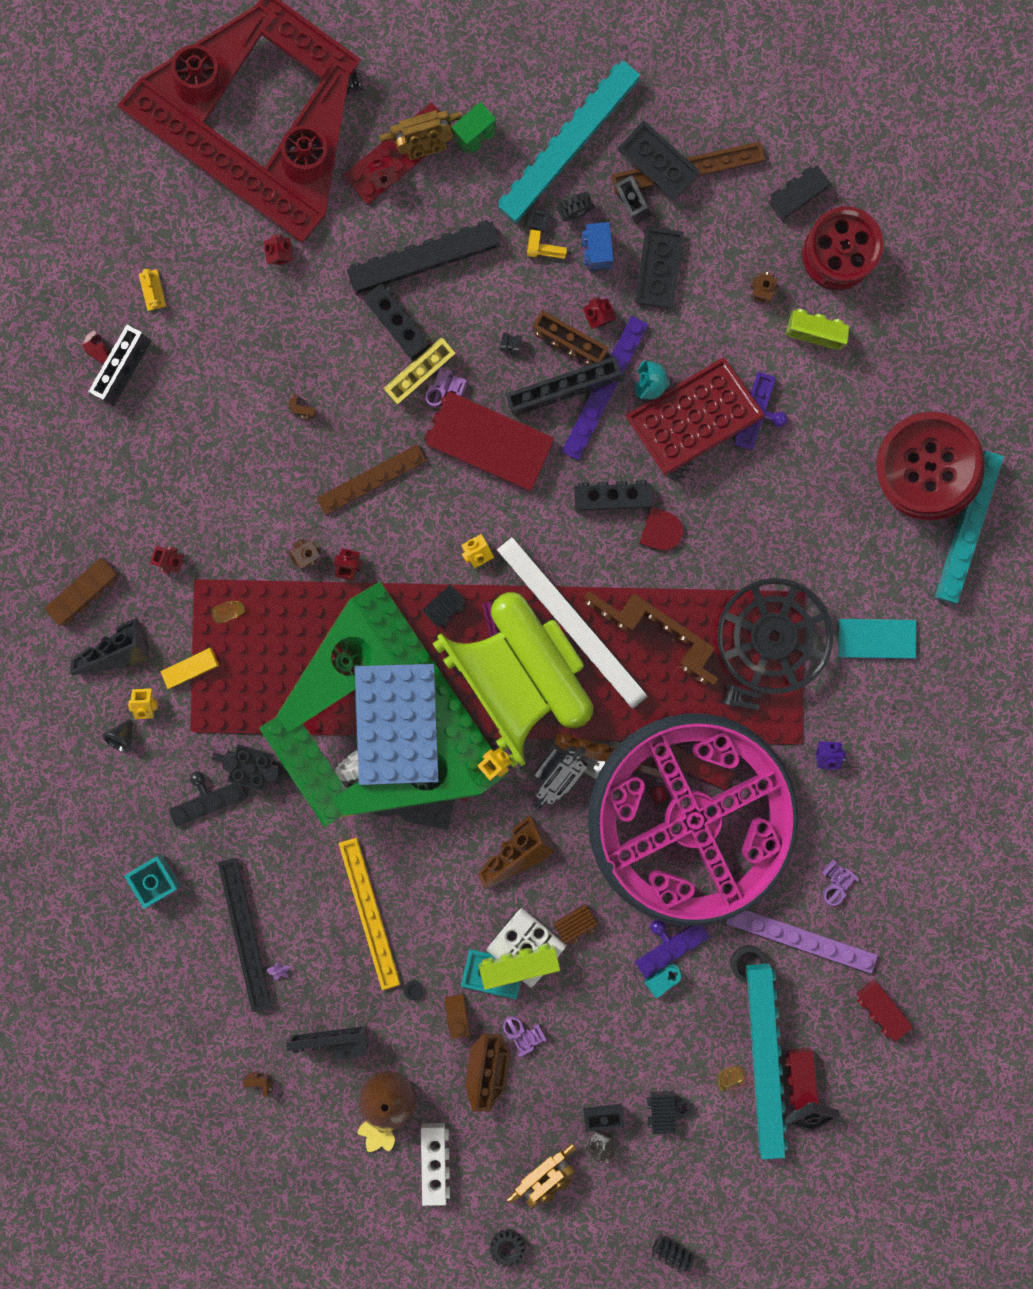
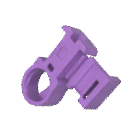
(446, 383)
(841, 879)
(521, 1039)

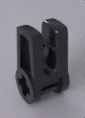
(734, 696)

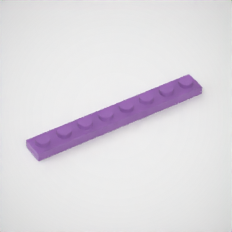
(804, 940)

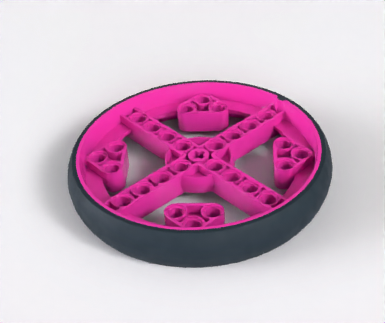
(769, 863)

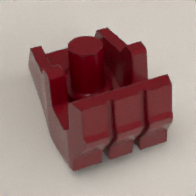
(97, 351)

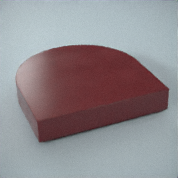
(661, 530)

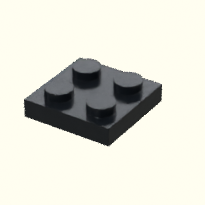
(812, 1117)

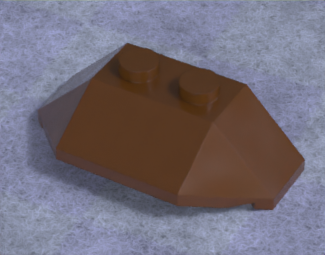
(487, 1071)

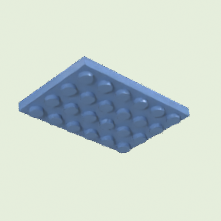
(396, 724)

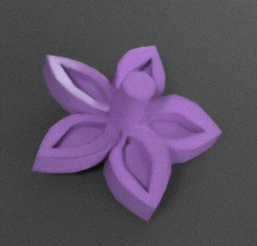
(278, 971)

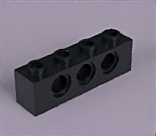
(374, 301)
(120, 365)
(642, 488)

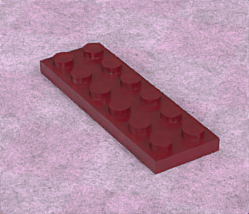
(402, 164)

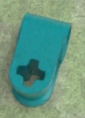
(661, 981)

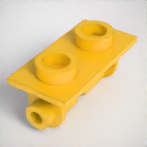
(152, 289)

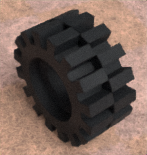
(575, 206)
(510, 1259)

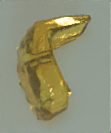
(227, 611)
(729, 1077)

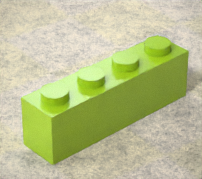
(519, 966)

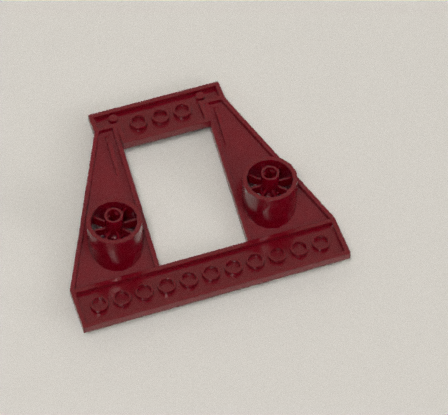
(177, 111)

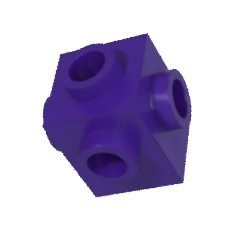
(830, 755)

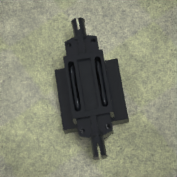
(252, 767)
(559, 773)

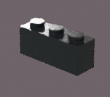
(799, 192)

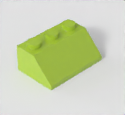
(817, 329)

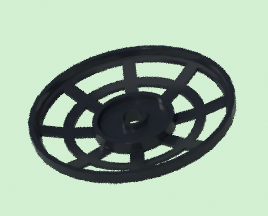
(787, 635)

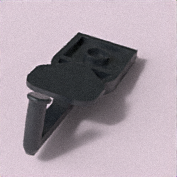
(430, 814)

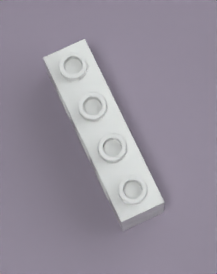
(430, 1194)

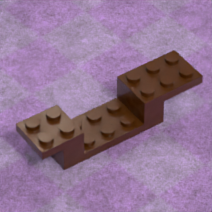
(631, 613)

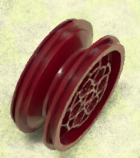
(912, 438)

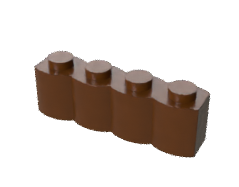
(82, 592)

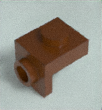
(304, 412)
(256, 1079)

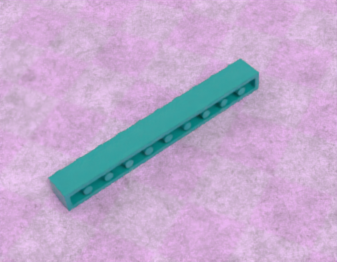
(568, 142)
(765, 1061)

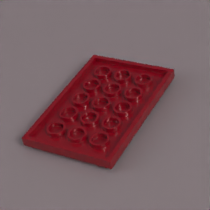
(694, 416)

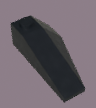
(120, 650)

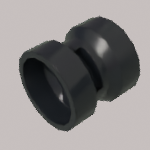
(510, 343)

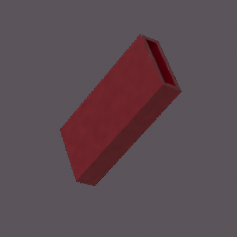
(489, 441)

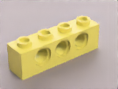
(419, 370)

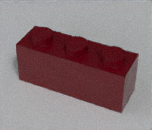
(883, 1011)
(801, 1077)

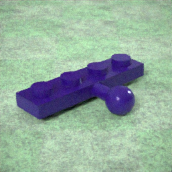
(761, 393)
(670, 948)

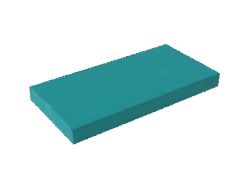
(876, 638)

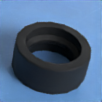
(741, 951)

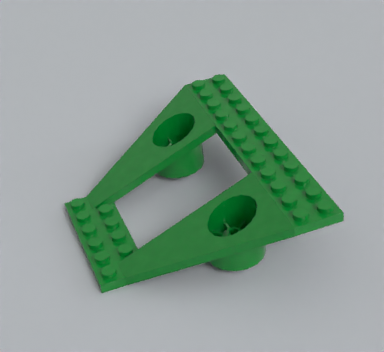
(373, 635)

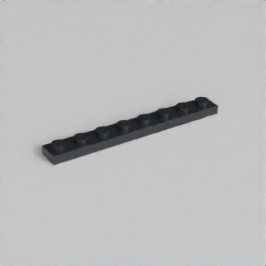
(244, 934)

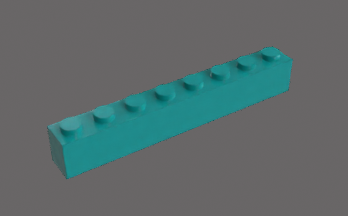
(967, 534)

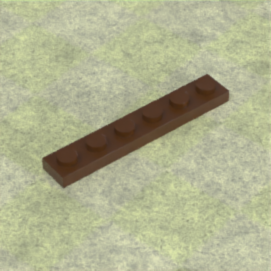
(371, 479)
(602, 752)

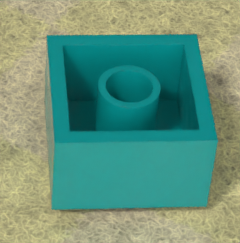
(152, 881)

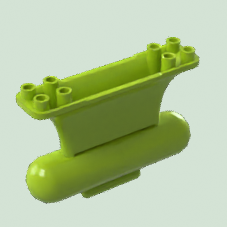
(521, 673)

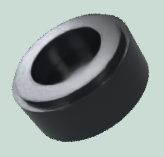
(413, 990)

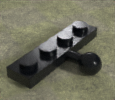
(207, 801)

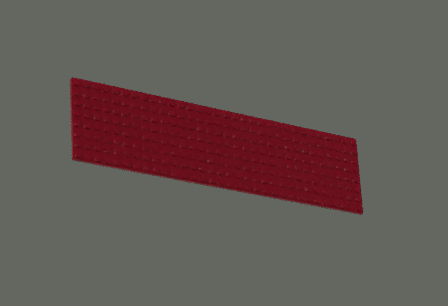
(287, 621)

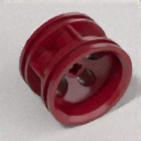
(816, 259)

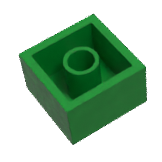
(474, 128)

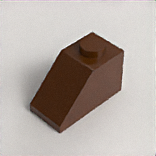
(457, 1016)

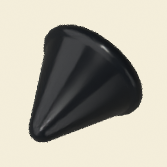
(120, 737)

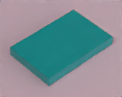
(472, 976)

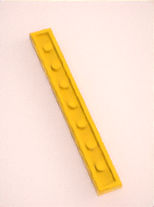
(369, 913)

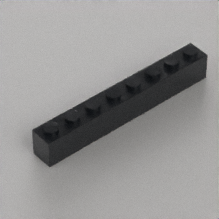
(423, 257)

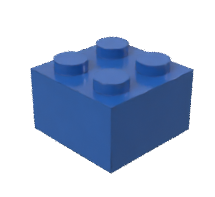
(598, 246)

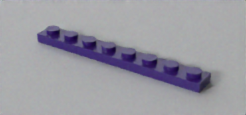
(600, 397)

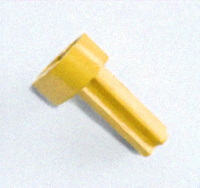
(536, 248)

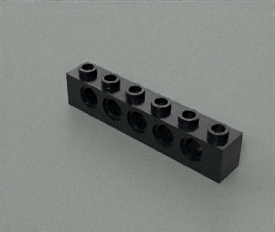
(564, 386)

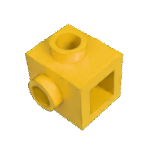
(477, 551)
(143, 703)
(495, 763)

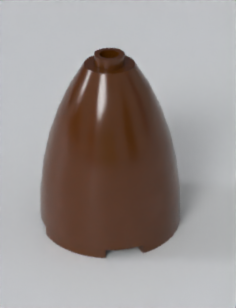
(388, 1089)

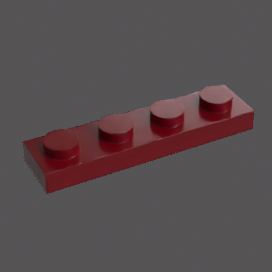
(700, 768)

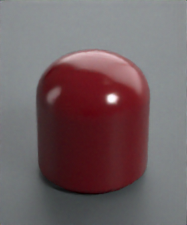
(659, 794)

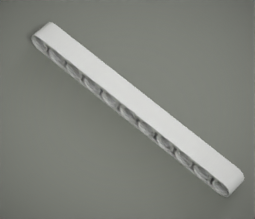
(572, 623)

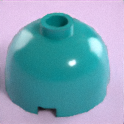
(652, 380)

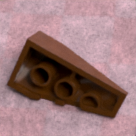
(524, 850)

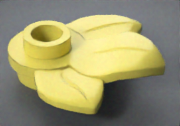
(376, 1138)

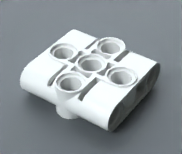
(522, 925)

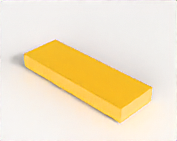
(189, 668)

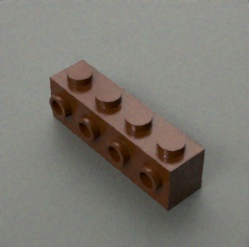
(568, 338)

